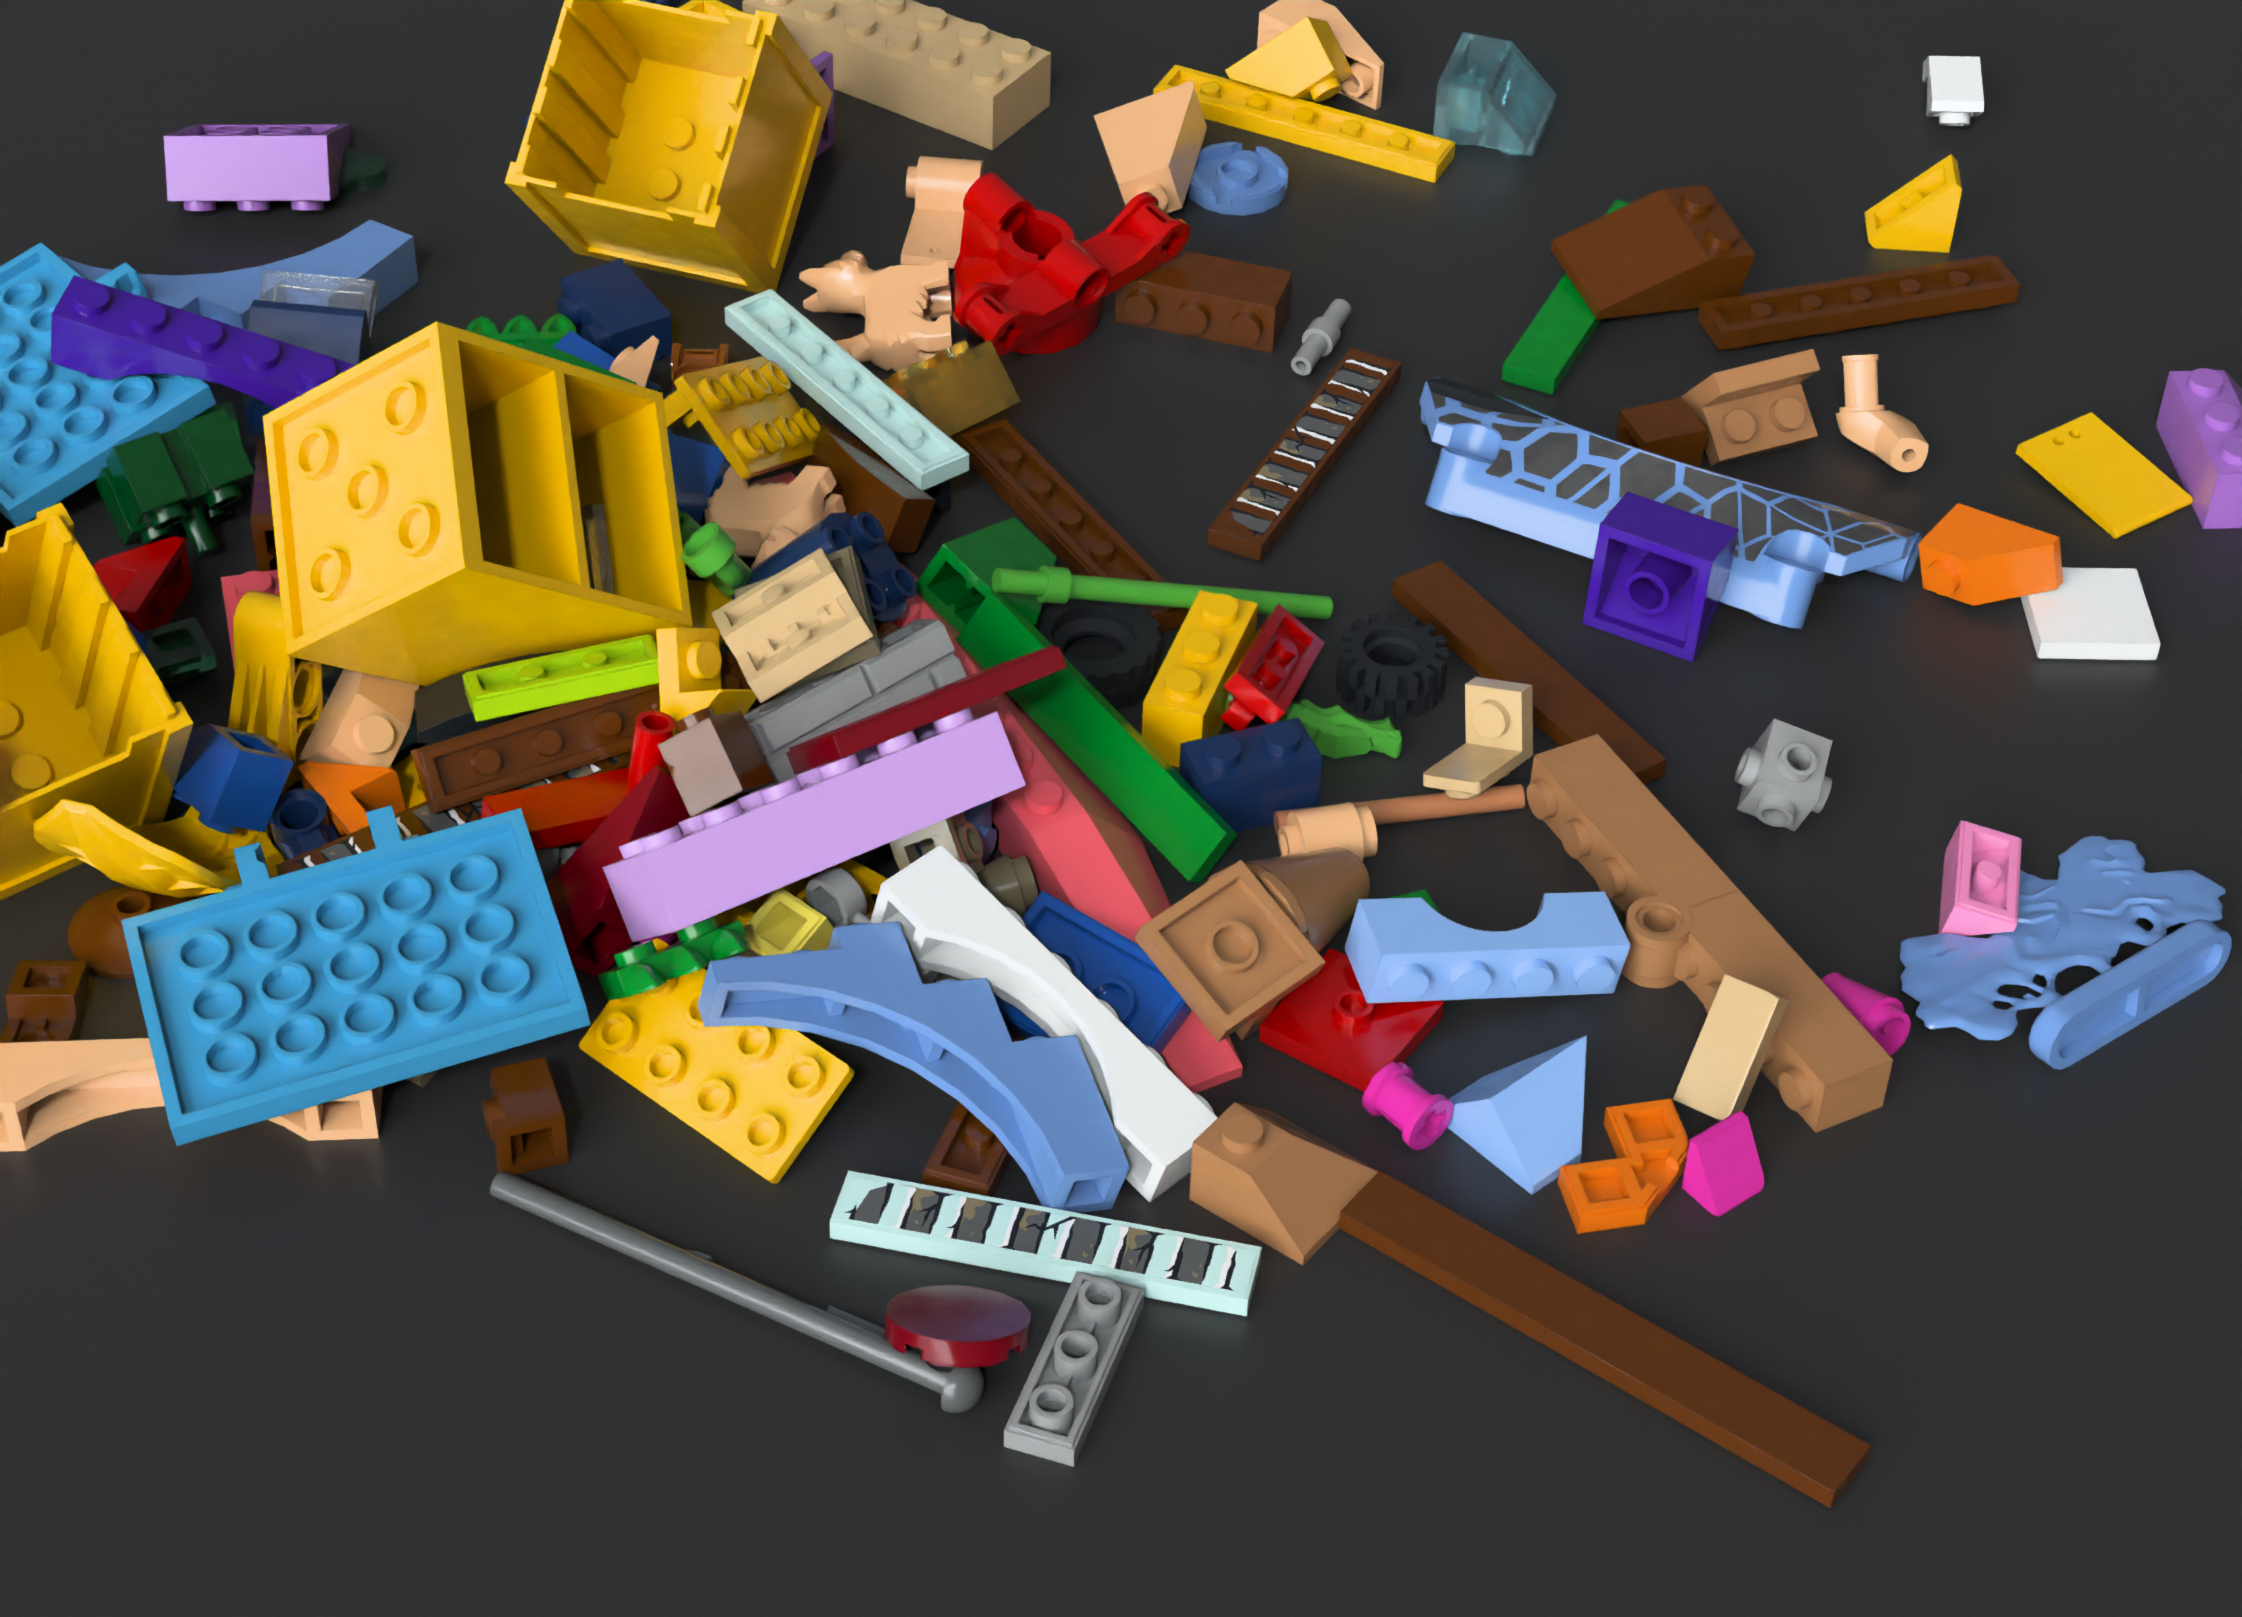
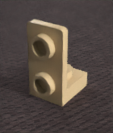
(1496, 739)

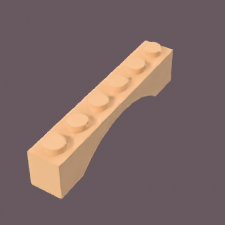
(75, 1081)

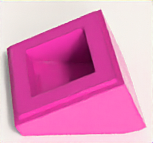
(1723, 1165)

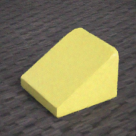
(787, 926)

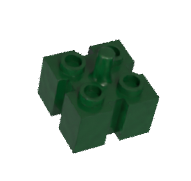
(174, 479)

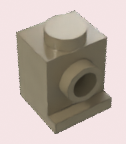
(953, 833)

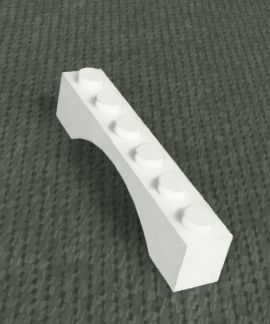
(969, 934)

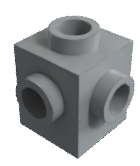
(1784, 775)

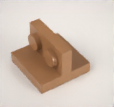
(1755, 407)
(1230, 952)

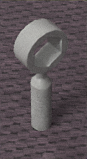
(843, 903)

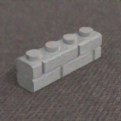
(911, 664)

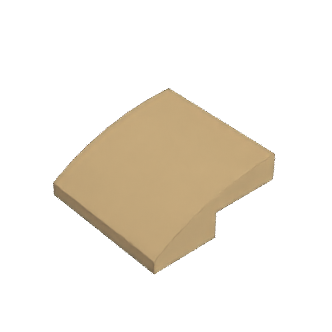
(791, 625)

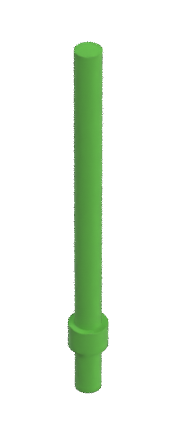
(1058, 586)

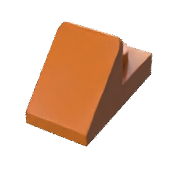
(352, 791)

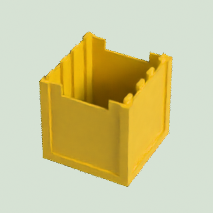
(673, 139)
(75, 701)

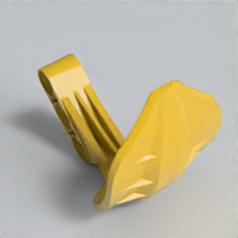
(183, 856)

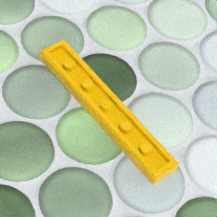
(1315, 125)

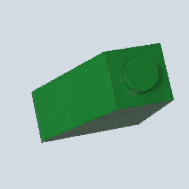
(964, 568)

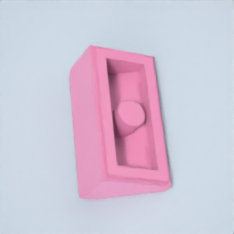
(1980, 882)

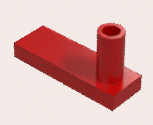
(575, 807)

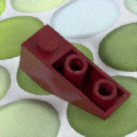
(580, 887)

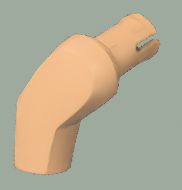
(1870, 426)

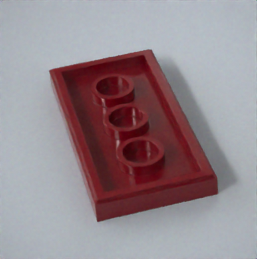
(925, 708)

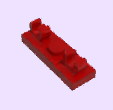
(1271, 670)

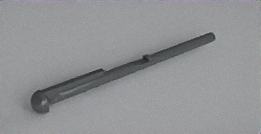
(959, 1386)

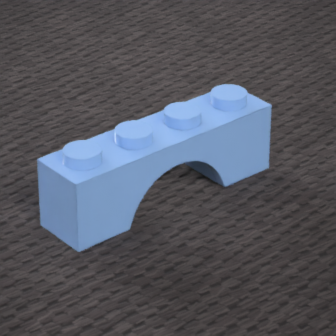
(1415, 954)

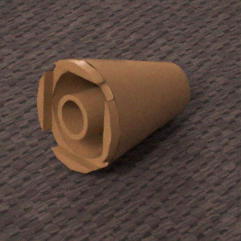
(1314, 889)

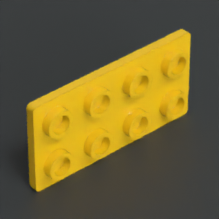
(746, 414)
(739, 1086)

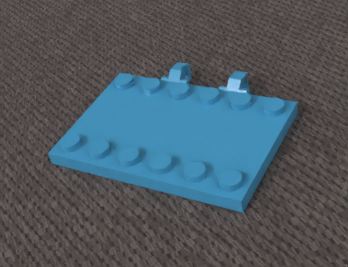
(60, 420)
(350, 972)

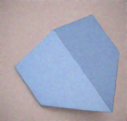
(1527, 1115)

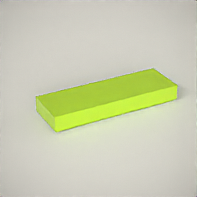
(562, 677)

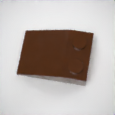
(1656, 255)

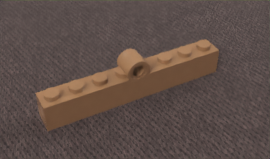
(1698, 926)

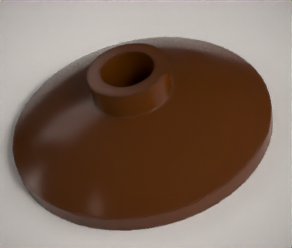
(98, 932)

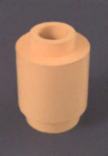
(1330, 827)

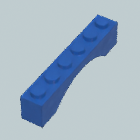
(229, 774)

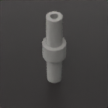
(1321, 337)

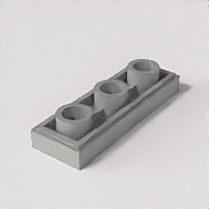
(1074, 1369)

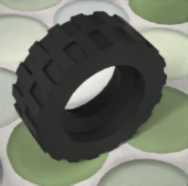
(1118, 625)

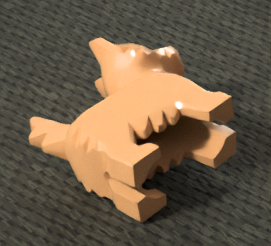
(894, 304)
(771, 514)

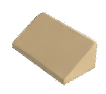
(1730, 1049)

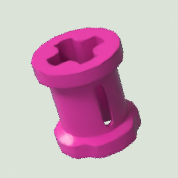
(1407, 1105)

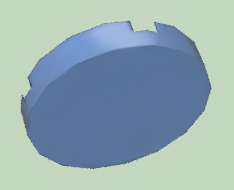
(1238, 179)

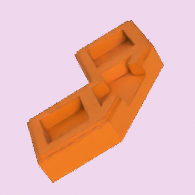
(1627, 1189)

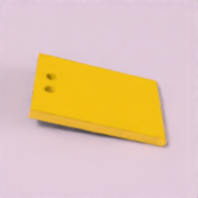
(2103, 475)

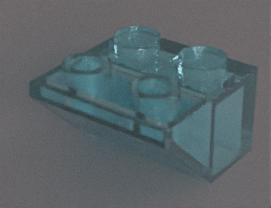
(1492, 97)

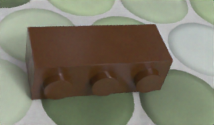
(1210, 300)

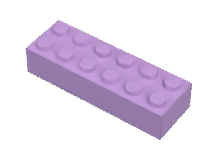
(810, 822)

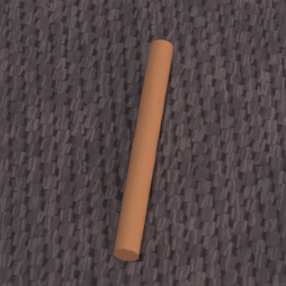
(1432, 806)

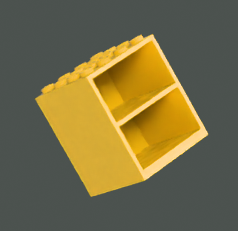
(442, 504)

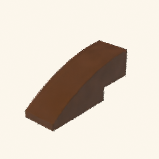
(873, 487)

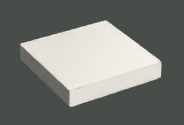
(2093, 617)

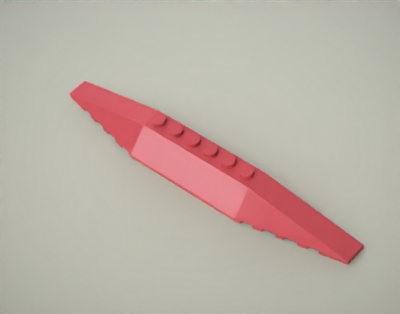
(1080, 849)

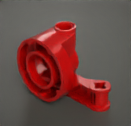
(1034, 283)

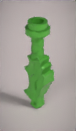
(1342, 733)

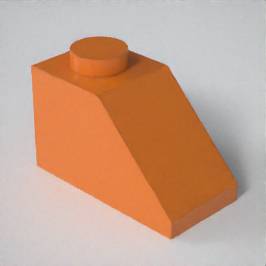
(1988, 558)

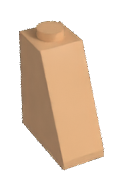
(1155, 144)

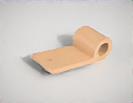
(938, 213)

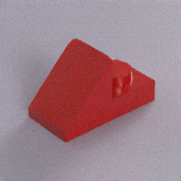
(147, 581)

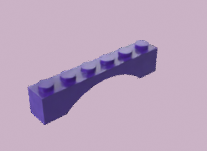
(125, 334)

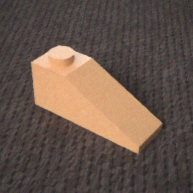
(362, 721)

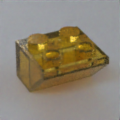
(956, 386)

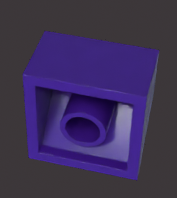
(1658, 575)

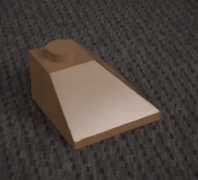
(1274, 1179)

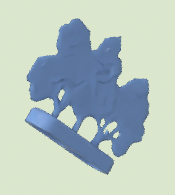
(2072, 924)

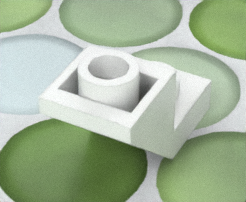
(1953, 89)

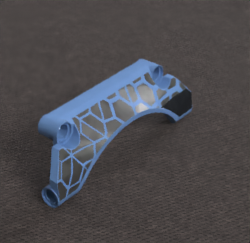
(1562, 482)

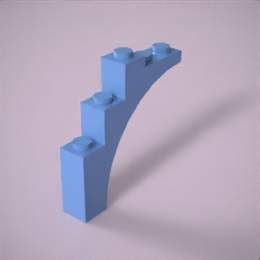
(364, 253)
(950, 1032)

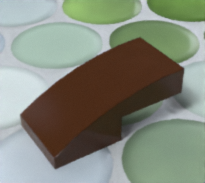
(45, 1001)

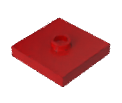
(1339, 1032)

